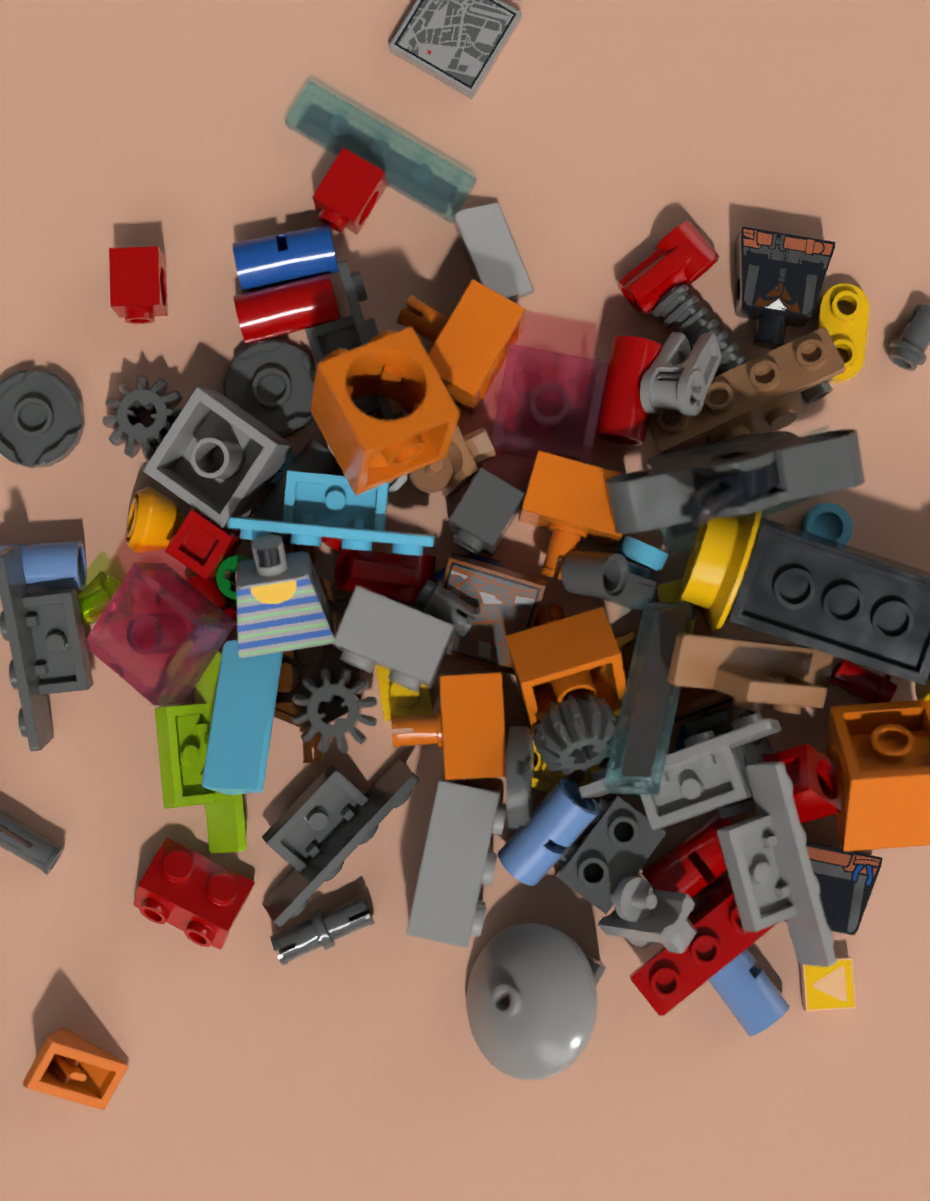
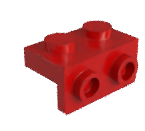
(192, 894)

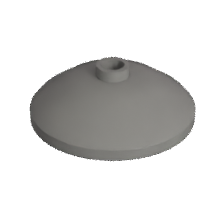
(549, 1007)

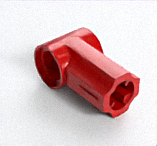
(677, 261)
(386, 574)

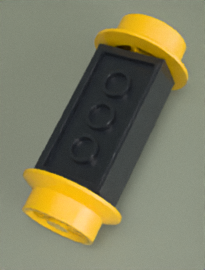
(813, 594)

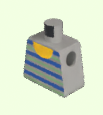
(280, 601)

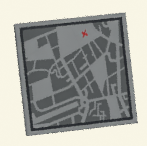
(456, 39)

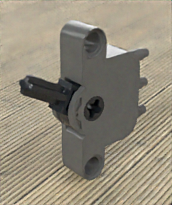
(733, 478)

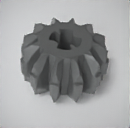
(154, 401)
(327, 694)
(575, 733)

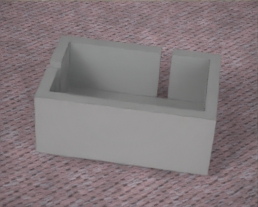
(456, 863)

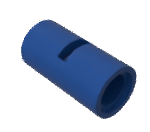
(285, 257)

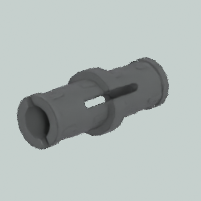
(322, 929)

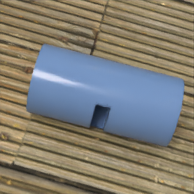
(53, 565)
(553, 828)
(749, 994)

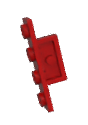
(719, 939)

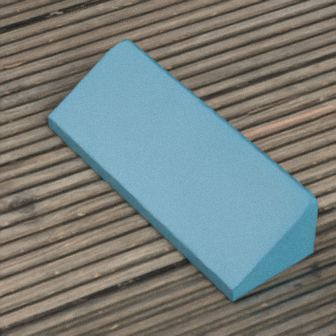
(241, 722)

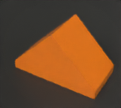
(75, 1070)

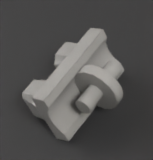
(650, 916)

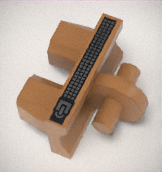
(461, 464)

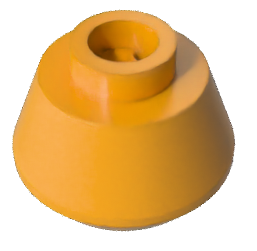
(151, 521)

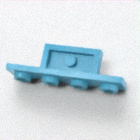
(327, 507)

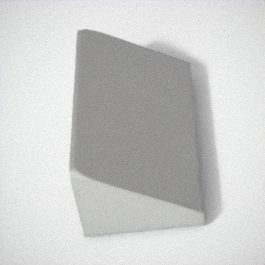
(492, 251)

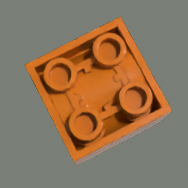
(376, 449)
(882, 773)

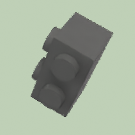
(608, 852)

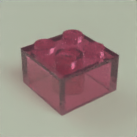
(548, 404)
(159, 633)

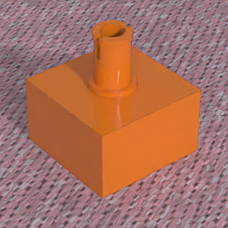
(469, 342)
(570, 502)
(566, 659)
(465, 727)

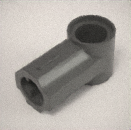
(608, 578)

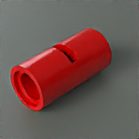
(286, 308)
(621, 412)
(692, 862)

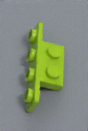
(182, 755)

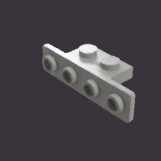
(698, 777)
(773, 869)

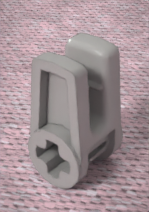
(680, 375)

